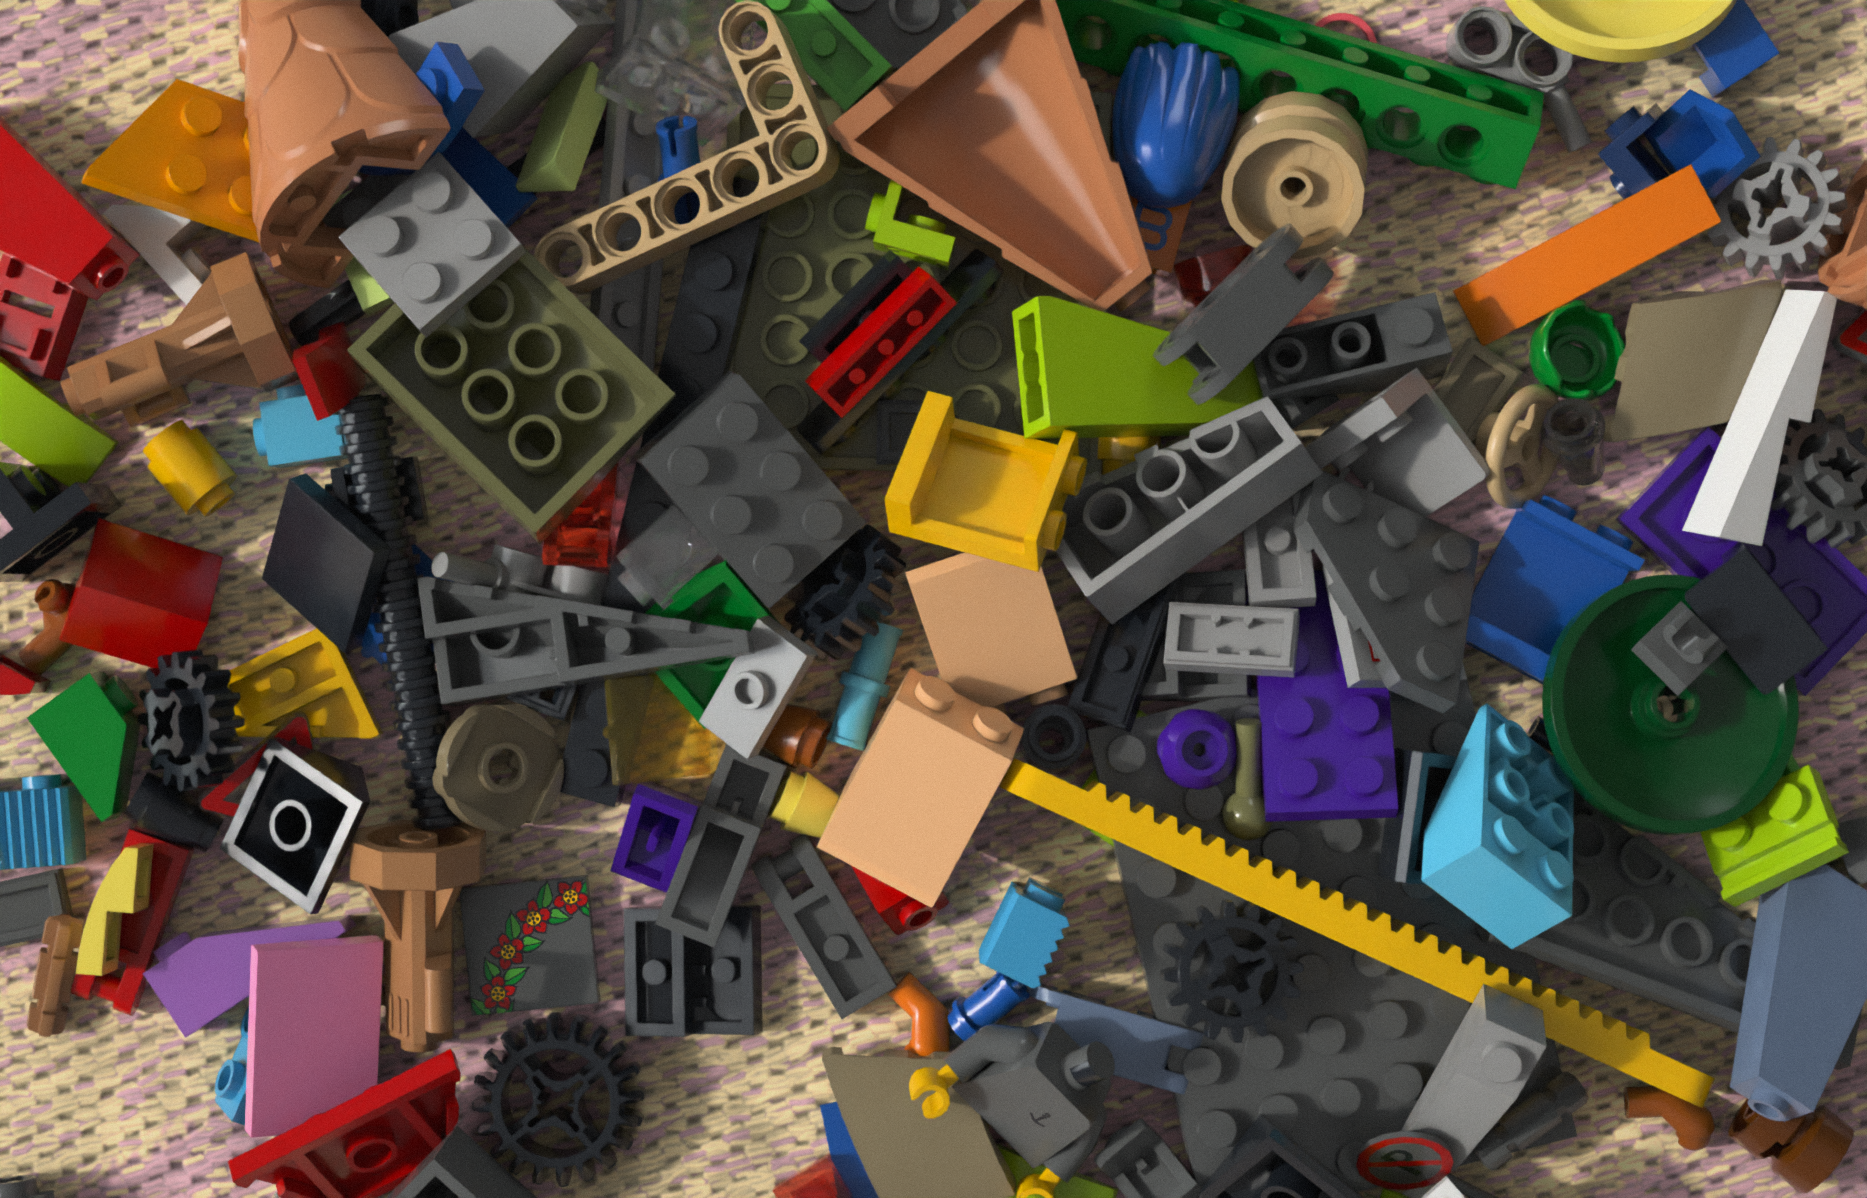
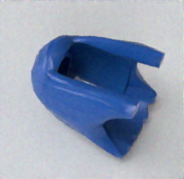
(1172, 121)

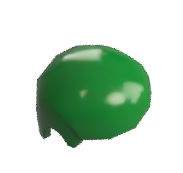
(1568, 368)

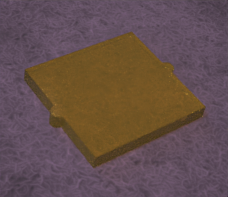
(654, 733)

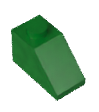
(94, 739)

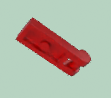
(143, 929)

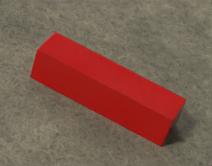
(880, 341)

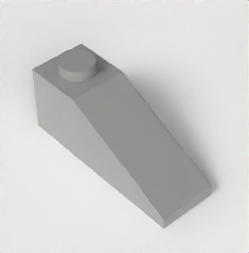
(1480, 1071)

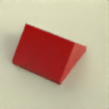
(140, 595)

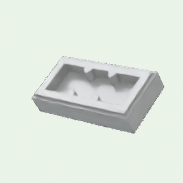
(1231, 639)
(758, 688)

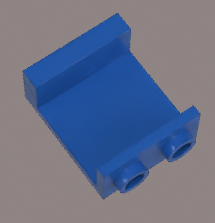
(1540, 580)

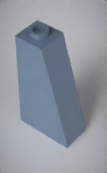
(1801, 992)

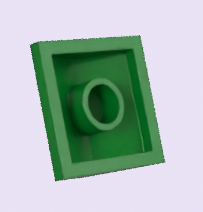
(715, 599)

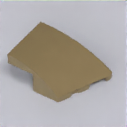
(1689, 358)
(903, 1148)

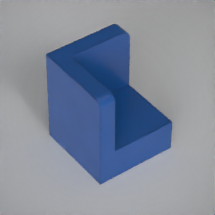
(1734, 49)
(1706, 137)

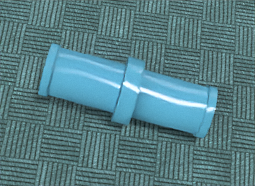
(864, 687)

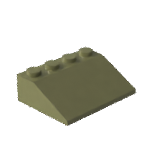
(519, 391)

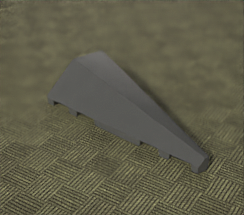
(521, 643)

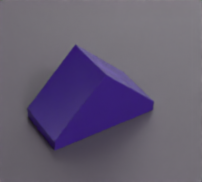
(655, 834)

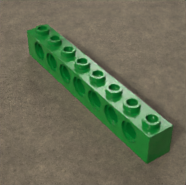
(1326, 60)

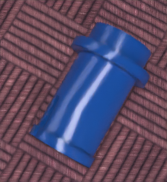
(986, 1005)

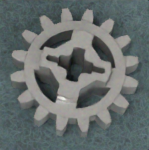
(1780, 180)

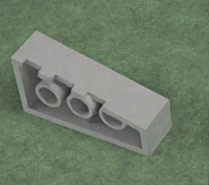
(1179, 504)

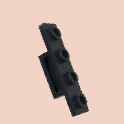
(967, 284)

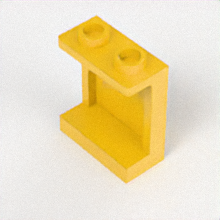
(982, 487)

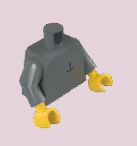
(1032, 1091)

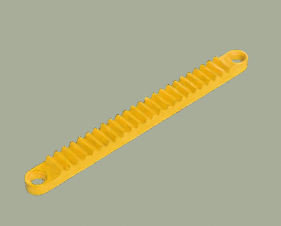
(1351, 925)

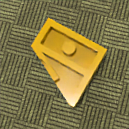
(305, 677)

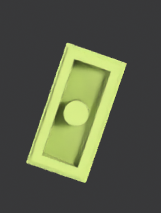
(564, 133)

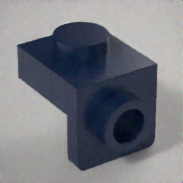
(1627, 157)

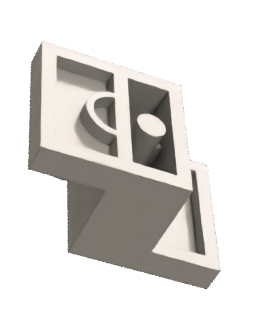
(425, 240)

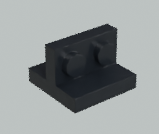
(44, 517)

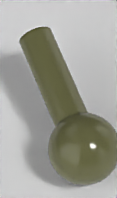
(1245, 808)

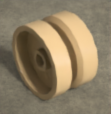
(1297, 165)

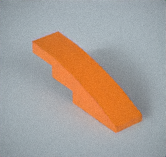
(1587, 255)

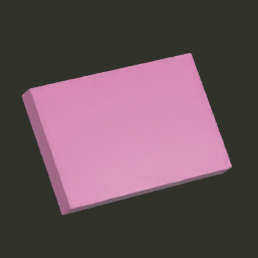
(311, 1028)

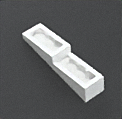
(1780, 388)

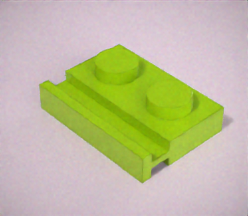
(1777, 839)

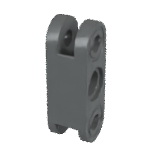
(1244, 313)

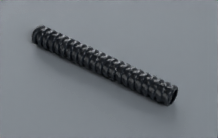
(398, 602)

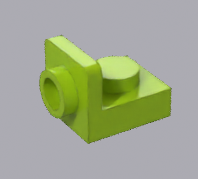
(918, 239)

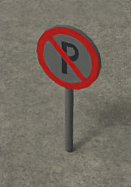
(1410, 1162)

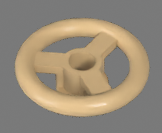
(1511, 441)

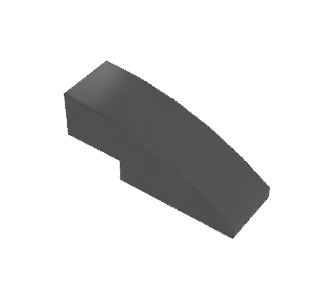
(721, 845)

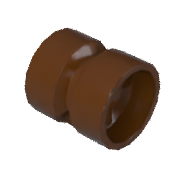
(1801, 1149)

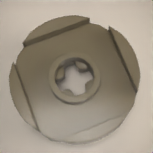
(464, 773)

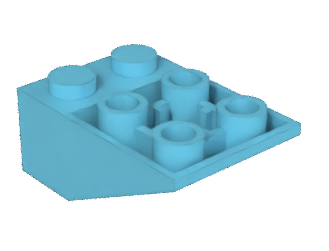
(1503, 833)

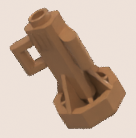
(221, 337)
(415, 886)

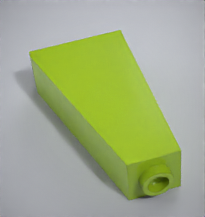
(1101, 376)

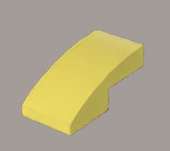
(122, 890)

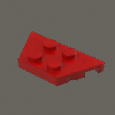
(362, 1143)

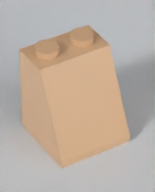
(992, 630)
(921, 787)

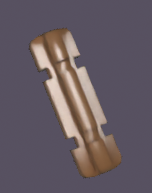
(54, 975)

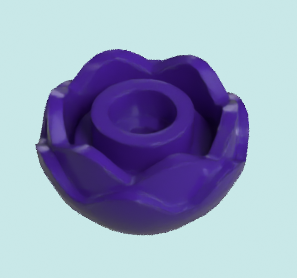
(1177, 744)

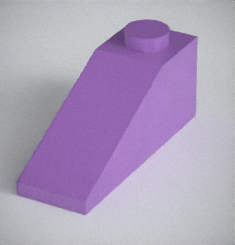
(212, 972)

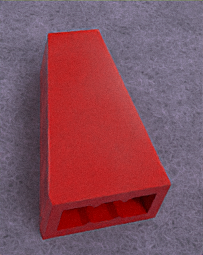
(53, 225)

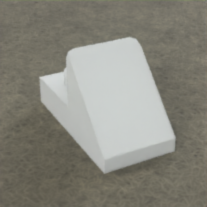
(158, 240)

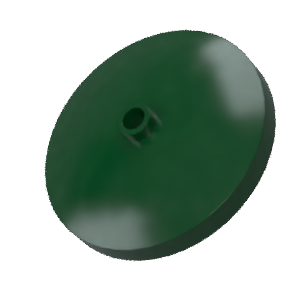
(1651, 770)

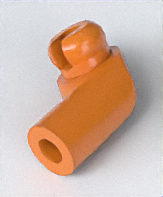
(928, 1016)

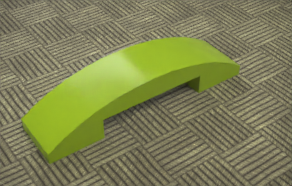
(49, 431)

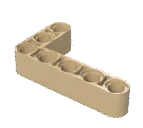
(714, 177)

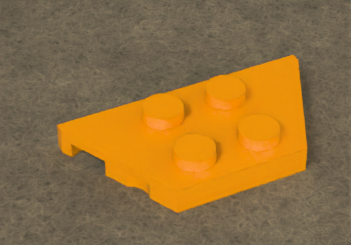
(184, 159)

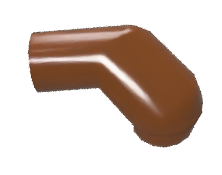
(46, 647)
(1691, 1123)

